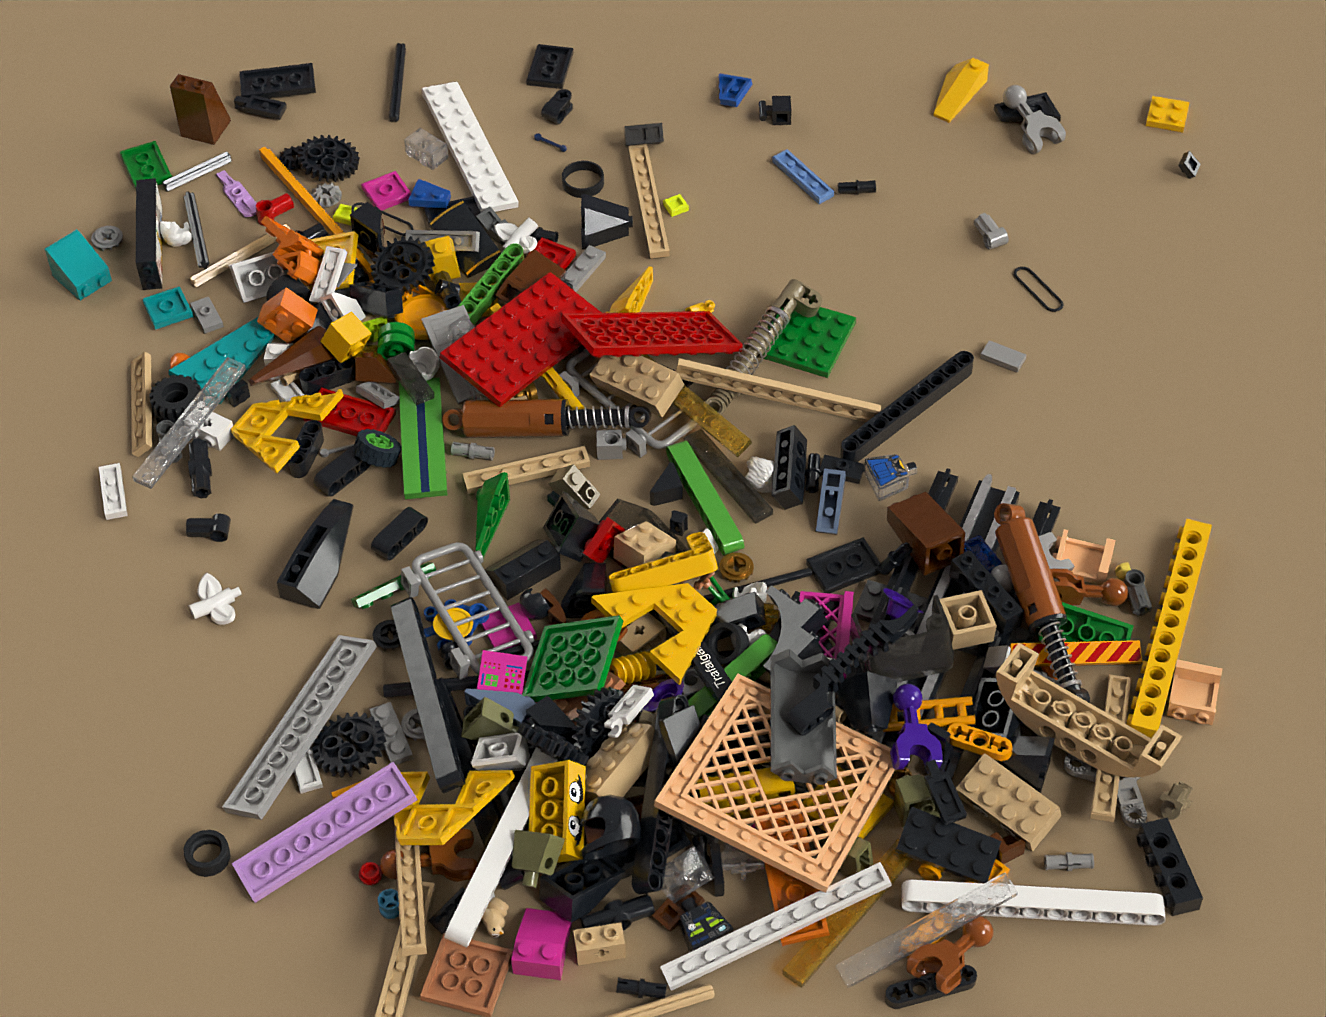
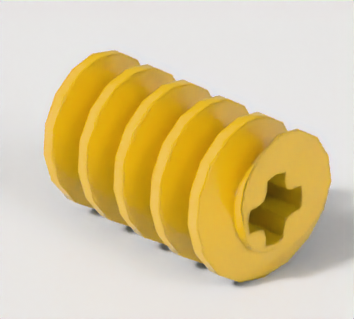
(633, 667)

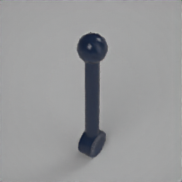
(538, 137)

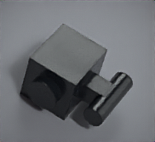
(779, 110)

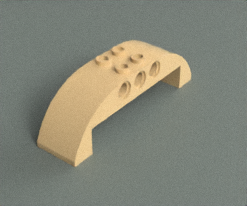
(1079, 725)

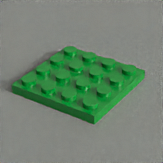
(812, 342)
(573, 658)

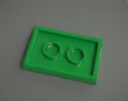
(145, 163)

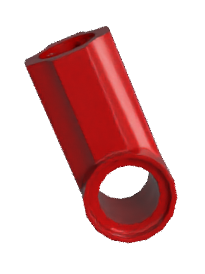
(274, 207)

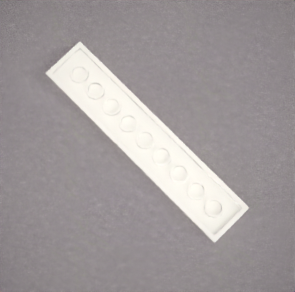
(469, 147)

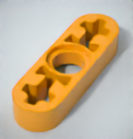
(975, 733)

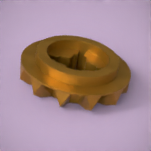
(743, 562)

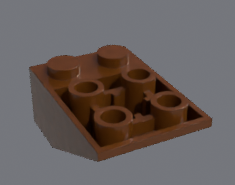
(526, 274)

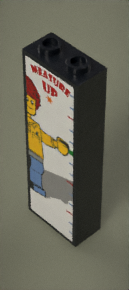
(148, 234)

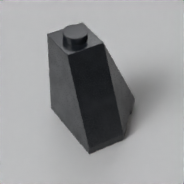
(603, 221)
(588, 582)
(867, 701)
(1029, 759)

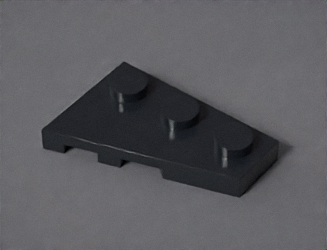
(1035, 102)

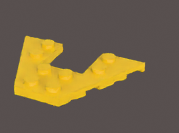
(263, 419)
(678, 606)
(439, 822)

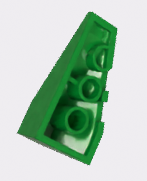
(491, 506)
(1090, 626)

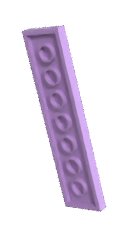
(324, 832)

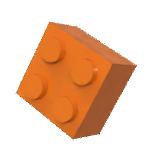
(287, 315)

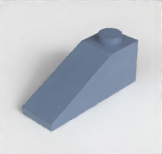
(831, 501)
(513, 701)

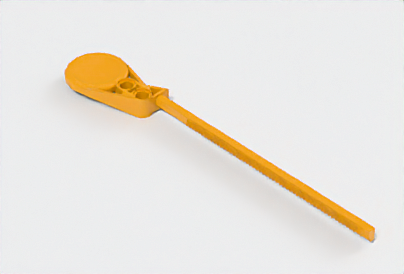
(413, 307)

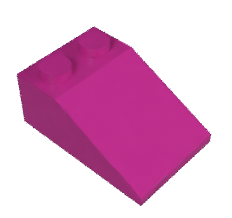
(541, 944)

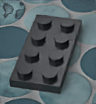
(278, 81)
(948, 846)

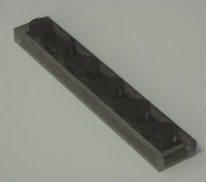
(729, 476)

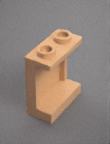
(1089, 559)
(1194, 692)

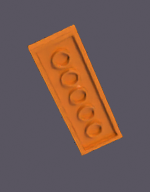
(786, 888)

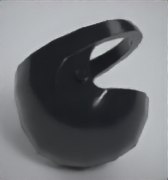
(618, 820)

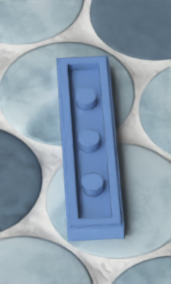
(803, 176)

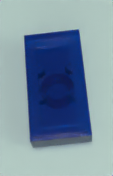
(982, 552)

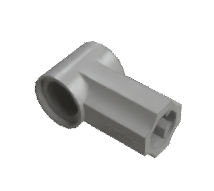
(992, 234)

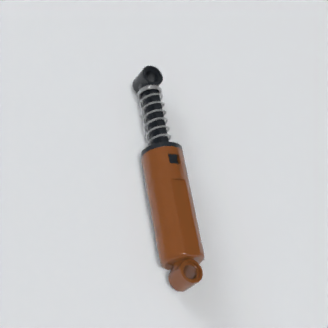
(536, 418)
(1036, 590)

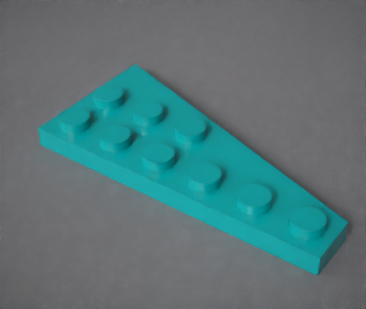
(242, 345)

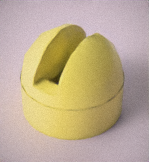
(1121, 570)

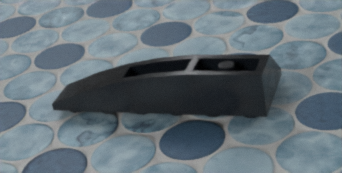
(317, 557)

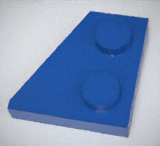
(733, 89)
(429, 195)

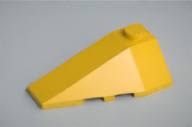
(445, 257)

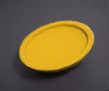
(456, 614)

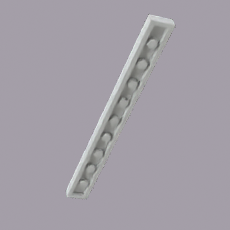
(775, 926)

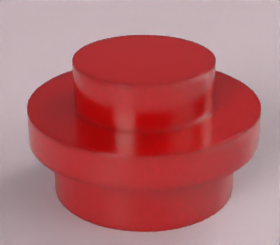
(370, 873)

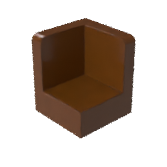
(1009, 848)

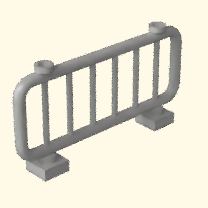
(636, 437)
(463, 657)

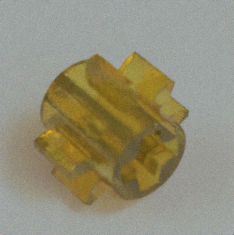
(771, 616)

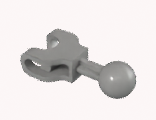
(1034, 124)
(1001, 572)

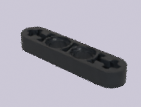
(929, 982)

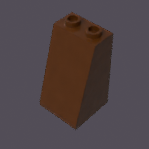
(198, 109)
(927, 530)

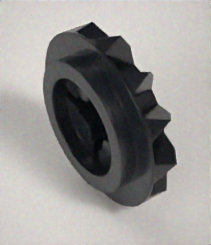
(287, 159)
(381, 638)

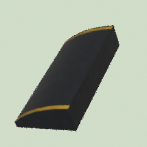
(460, 218)

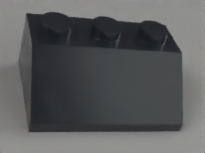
(524, 568)

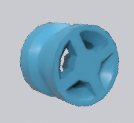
(387, 898)

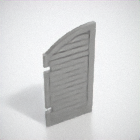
(437, 330)

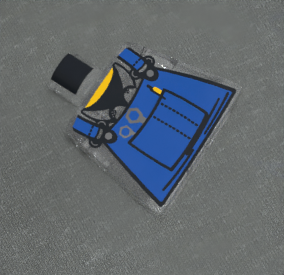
(888, 474)

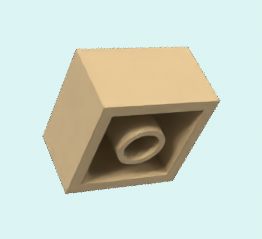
(642, 545)
(969, 619)

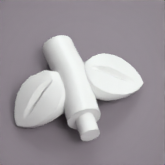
(512, 234)
(214, 601)

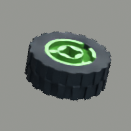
(377, 448)

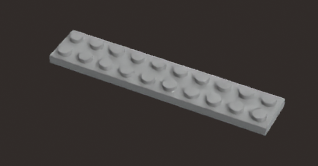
(299, 727)

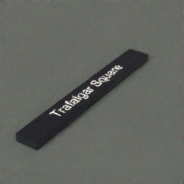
(708, 669)

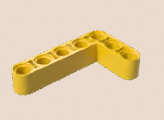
(669, 570)

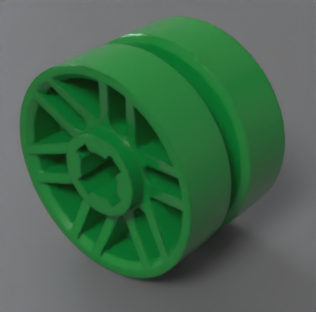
(395, 339)

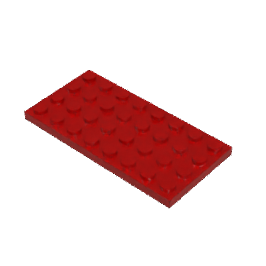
(651, 333)
(518, 340)

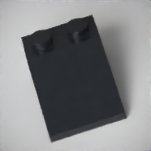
(570, 527)
(992, 711)
(579, 886)

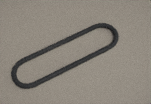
(392, 216)
(1048, 308)

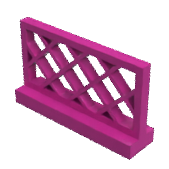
(843, 621)

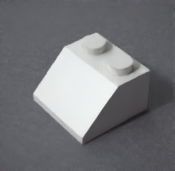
(501, 753)

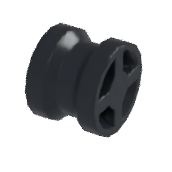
(444, 652)

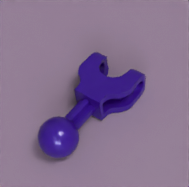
(913, 737)

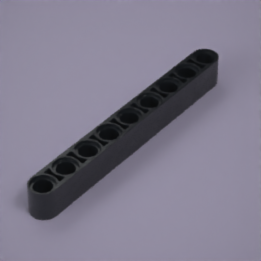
(907, 407)
(655, 824)

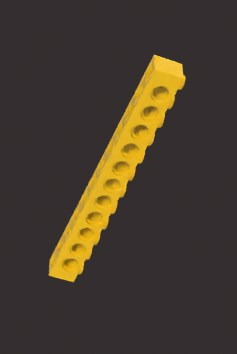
(1170, 628)

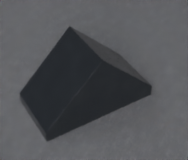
(667, 488)

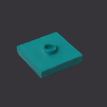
(167, 307)

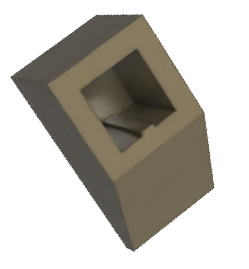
(575, 484)

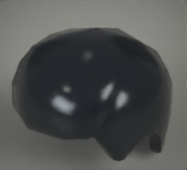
(534, 605)

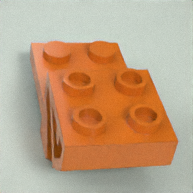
(295, 252)

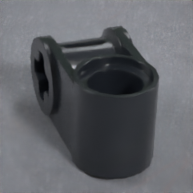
(558, 106)

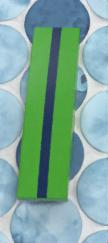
(423, 445)

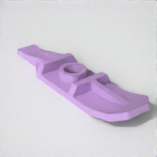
(243, 201)

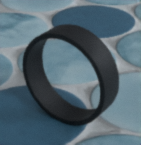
(582, 165)

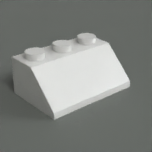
(256, 275)

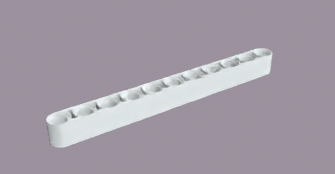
(494, 859)
(1045, 903)

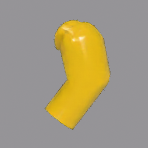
(707, 306)

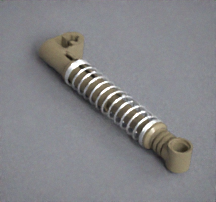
(762, 336)

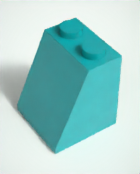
(77, 265)

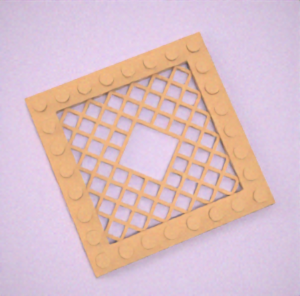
(818, 872)

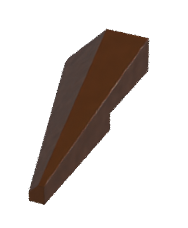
(300, 356)

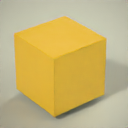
(346, 337)

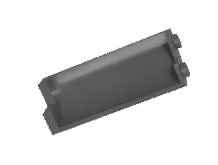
(796, 756)

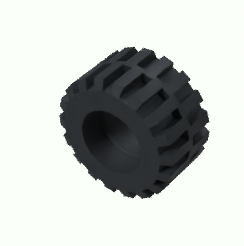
(172, 397)

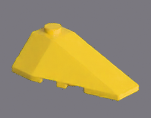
(959, 87)
(634, 295)

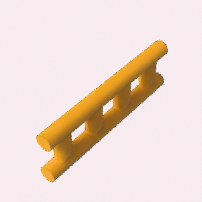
(937, 705)

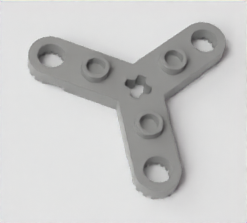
(1128, 795)

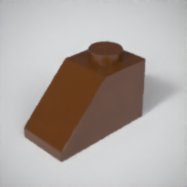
(373, 368)

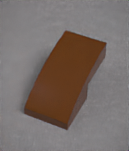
(556, 613)
(670, 912)

